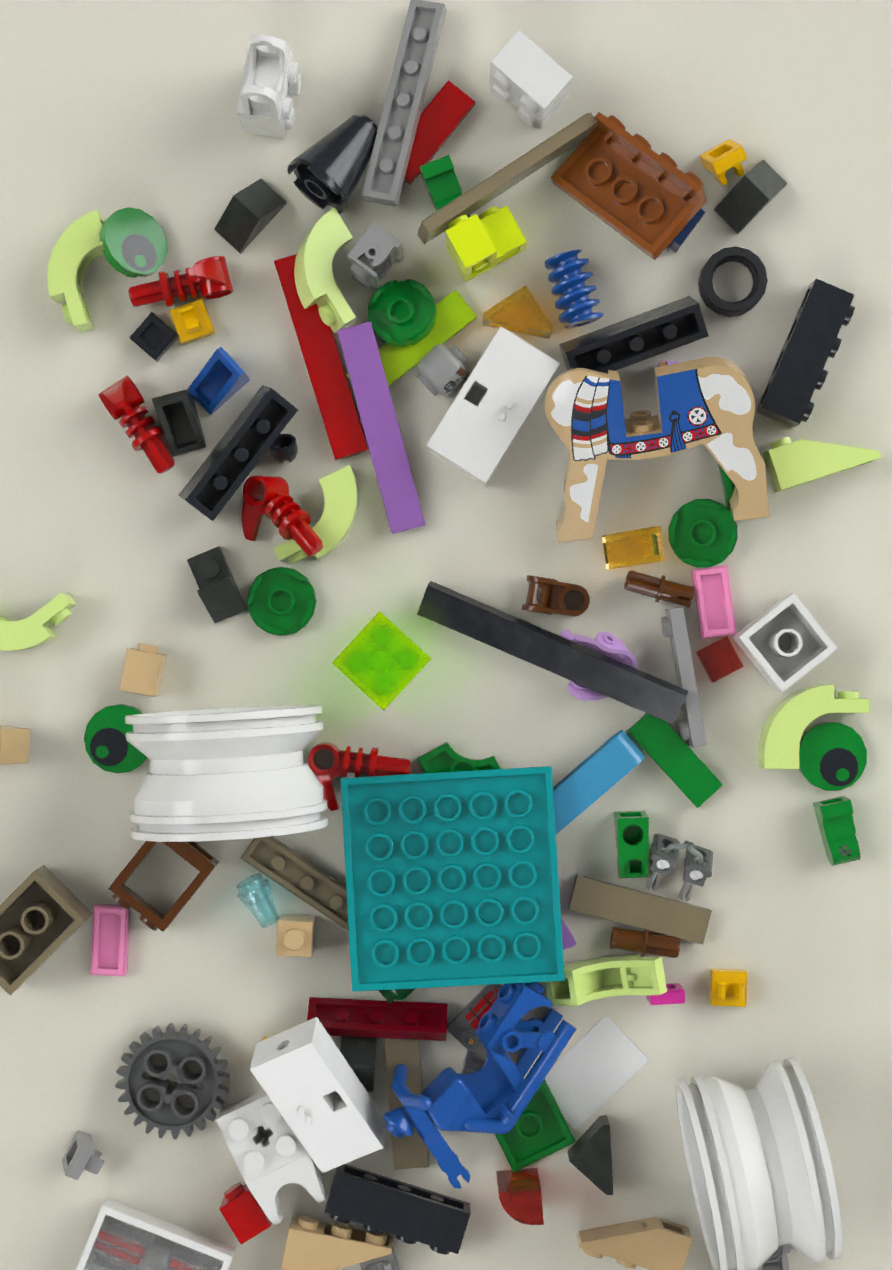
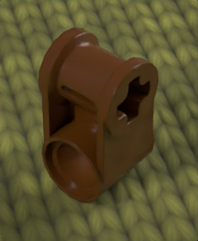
(552, 596)

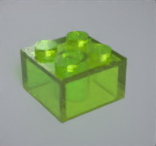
(381, 660)

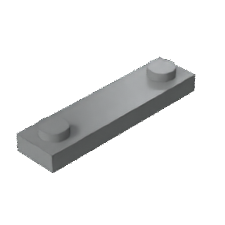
(692, 725)

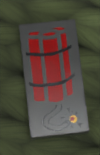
(467, 1021)

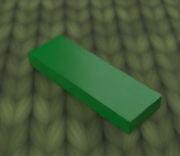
(675, 758)

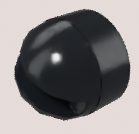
(284, 448)

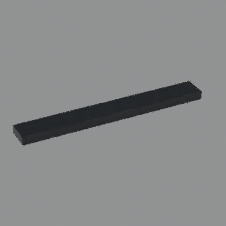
(552, 652)

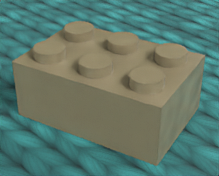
(35, 925)

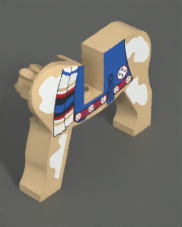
(697, 405)

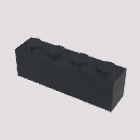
(637, 337)
(805, 353)
(238, 452)
(397, 1209)

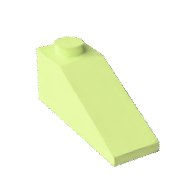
(809, 460)

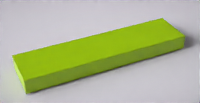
(451, 318)

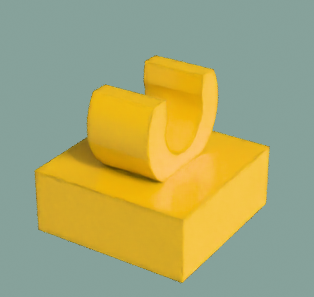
(723, 157)
(192, 321)
(728, 987)

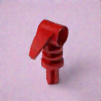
(207, 276)
(124, 401)
(271, 497)
(353, 762)

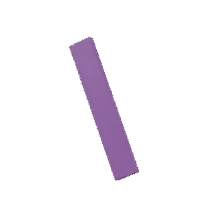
(381, 427)

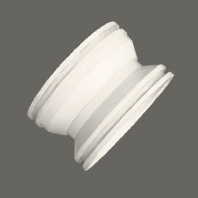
(226, 774)
(759, 1168)

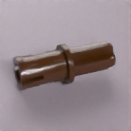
(659, 588)
(644, 942)

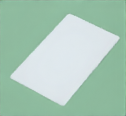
(593, 1071)

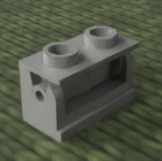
(374, 256)

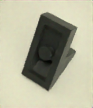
(216, 585)

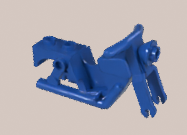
(495, 1094)

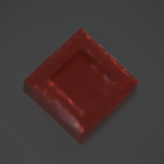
(719, 659)

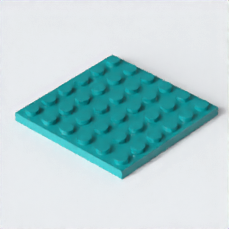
(452, 879)

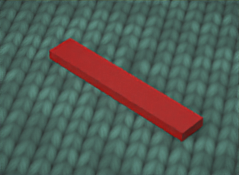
(323, 369)

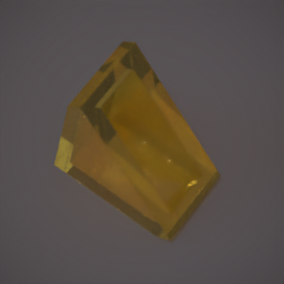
(519, 314)
(633, 548)

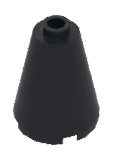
(334, 165)

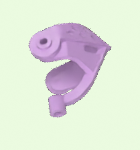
(605, 644)

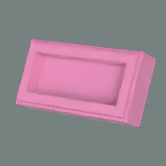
(713, 601)
(110, 940)

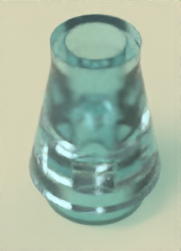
(258, 899)

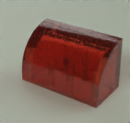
(521, 1195)

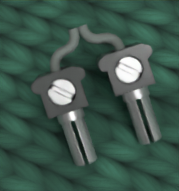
(666, 856)

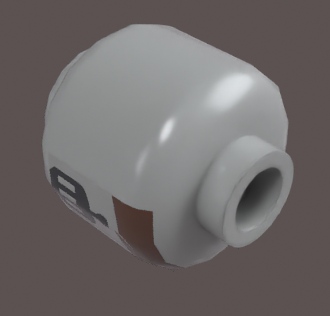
(442, 369)

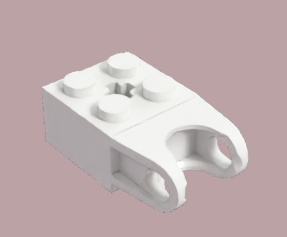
(268, 88)
(270, 1161)

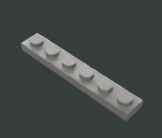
(404, 102)

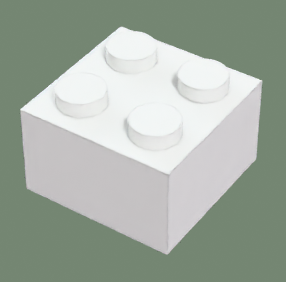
(529, 80)
(785, 642)

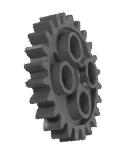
(168, 1112)

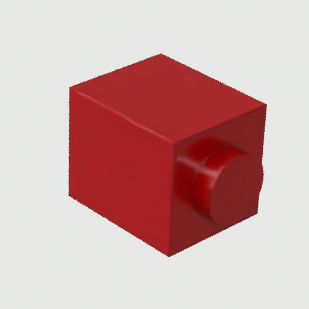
(243, 1213)

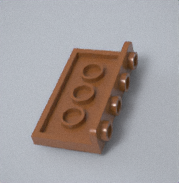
(630, 186)

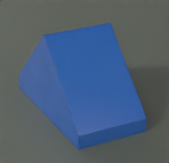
(218, 381)

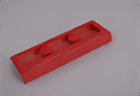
(436, 126)

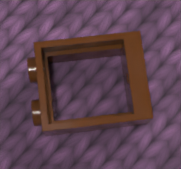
(150, 916)

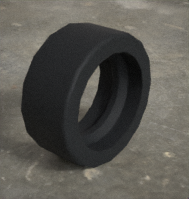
(738, 255)

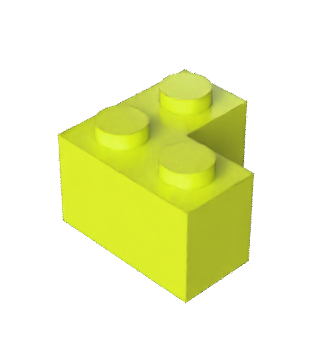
(483, 241)

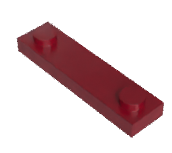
(380, 1018)

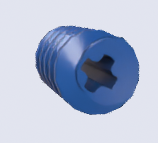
(572, 289)

